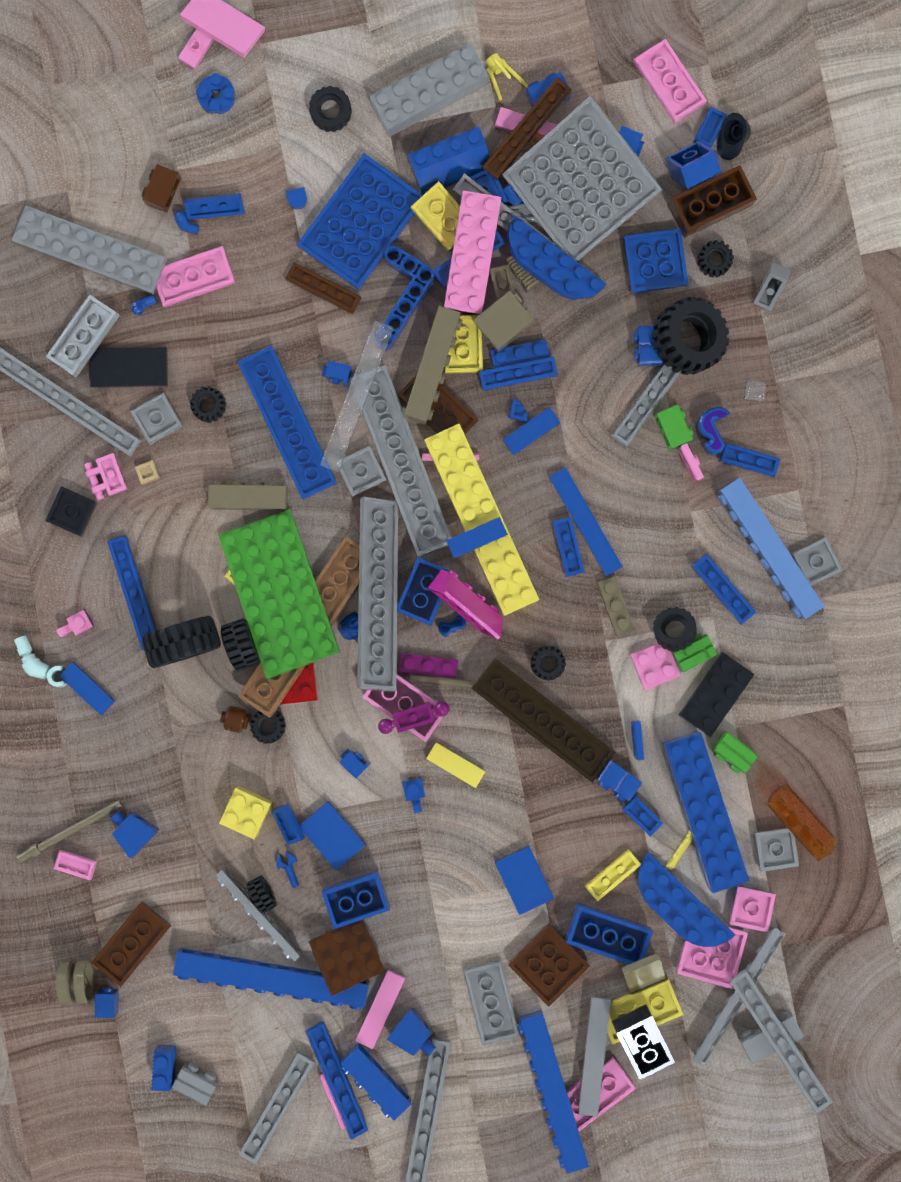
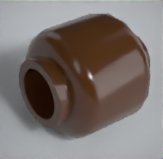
(235, 719)

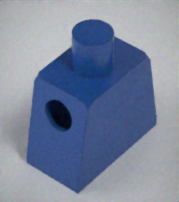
(132, 832)
(412, 1034)

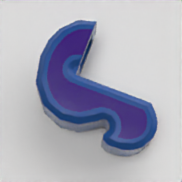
(708, 430)

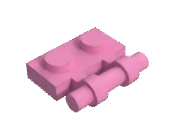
(111, 475)

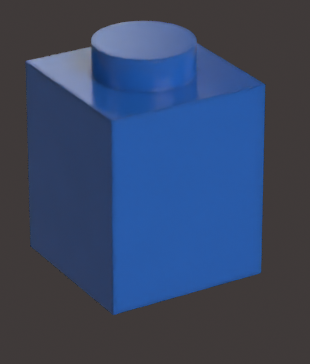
(106, 1003)

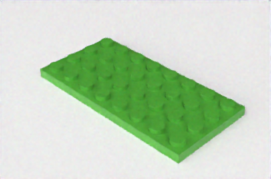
(279, 594)

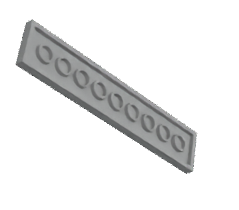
(404, 466)
(377, 595)

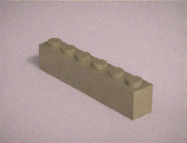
(432, 364)

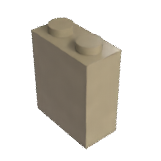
(504, 321)

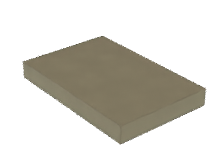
(643, 973)

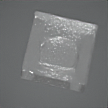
(754, 391)

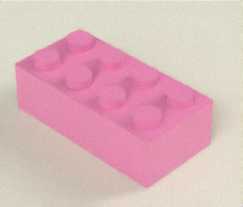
(403, 698)

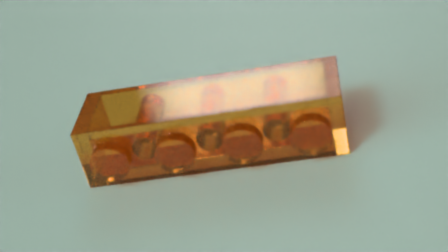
(802, 822)

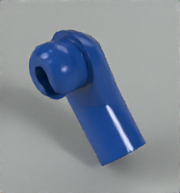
(138, 306)

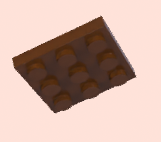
(346, 957)
(548, 964)

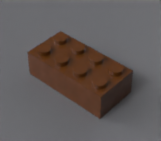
(712, 201)

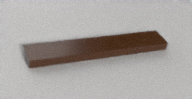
(527, 128)

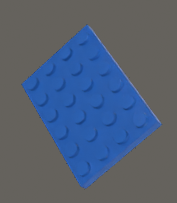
(360, 222)

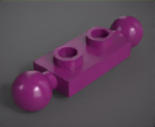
(413, 717)

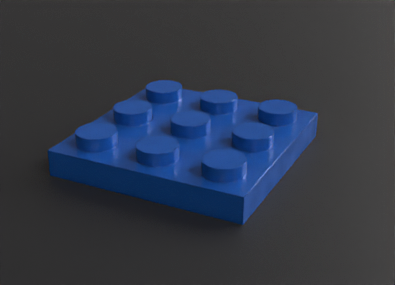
(655, 261)

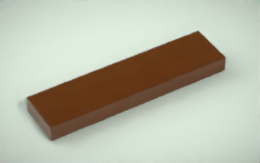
(323, 288)

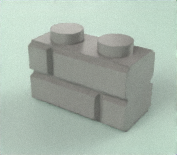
(195, 1083)

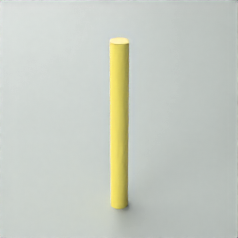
(680, 851)

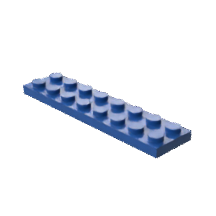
(286, 422)

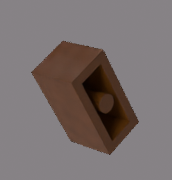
(161, 188)

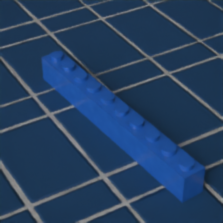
(264, 977)

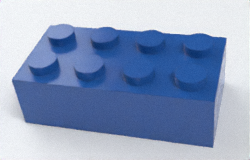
(608, 934)

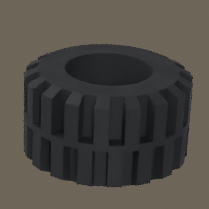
(239, 644)

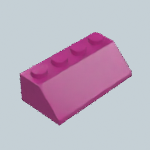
(467, 604)

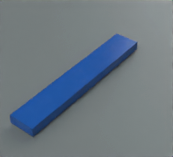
(585, 522)
(132, 587)
(336, 1080)

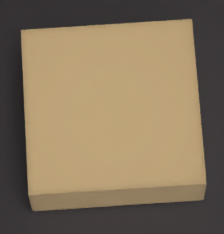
(147, 472)

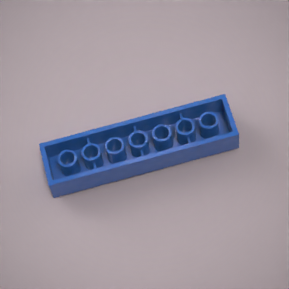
(705, 812)

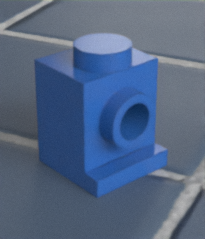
(337, 373)
(353, 762)

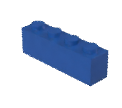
(376, 1082)

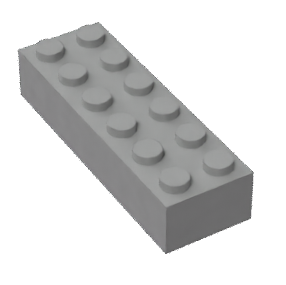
(429, 90)

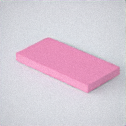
(223, 24)
(669, 81)
(194, 276)
(613, 1089)

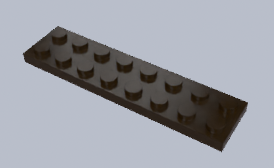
(543, 720)

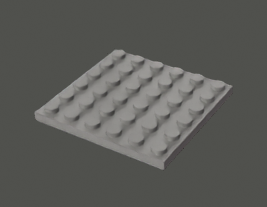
(582, 180)

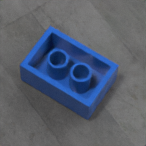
(417, 599)
(356, 899)

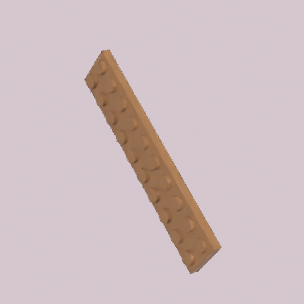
(336, 586)

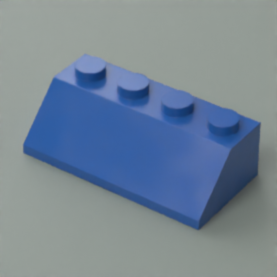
(449, 160)

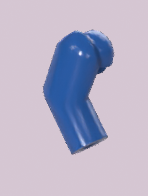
(183, 224)

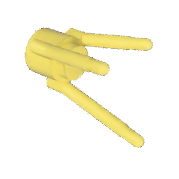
(498, 65)

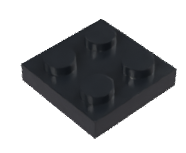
(71, 511)

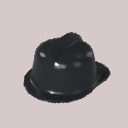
(733, 136)

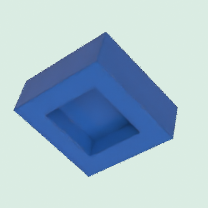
(512, 196)

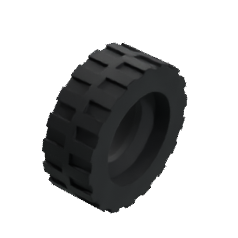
(336, 95)
(680, 642)

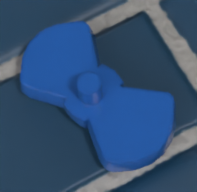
(446, 628)

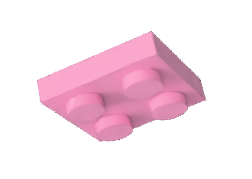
(654, 666)
(752, 908)

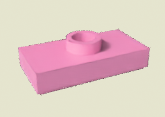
(195, 49)
(691, 462)
(75, 864)

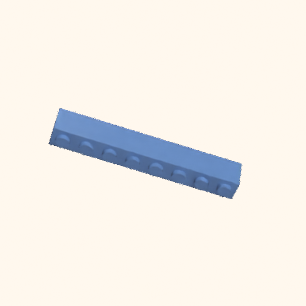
(770, 549)

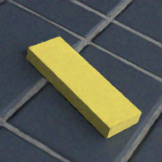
(455, 765)
(612, 875)

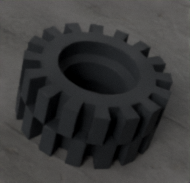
(720, 248)
(208, 393)
(559, 666)
(265, 737)
(261, 894)

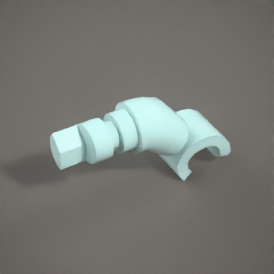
(34, 666)

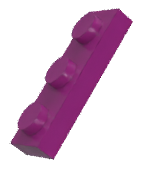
(428, 666)

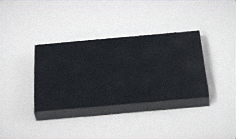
(129, 367)

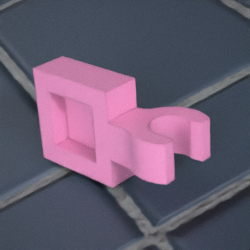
(77, 623)

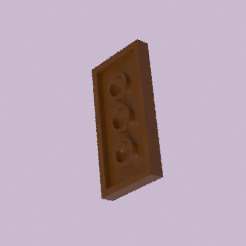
(447, 410)
(131, 944)

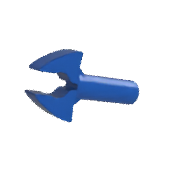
(289, 869)

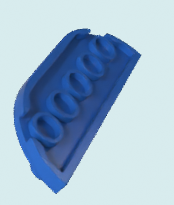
(550, 263)
(680, 906)

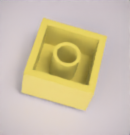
(246, 812)

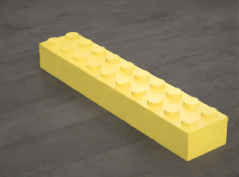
(476, 507)

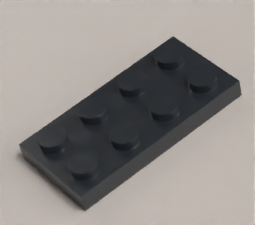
(716, 694)

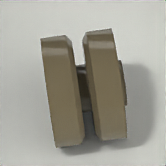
(75, 982)

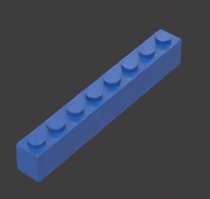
(554, 1092)

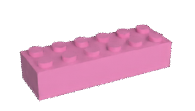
(472, 252)

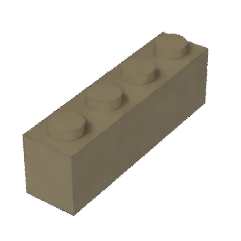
(248, 496)

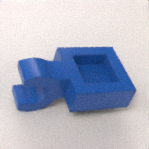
(414, 791)

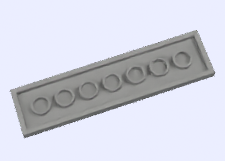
(89, 249)

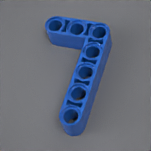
(406, 298)

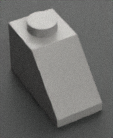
(772, 286)

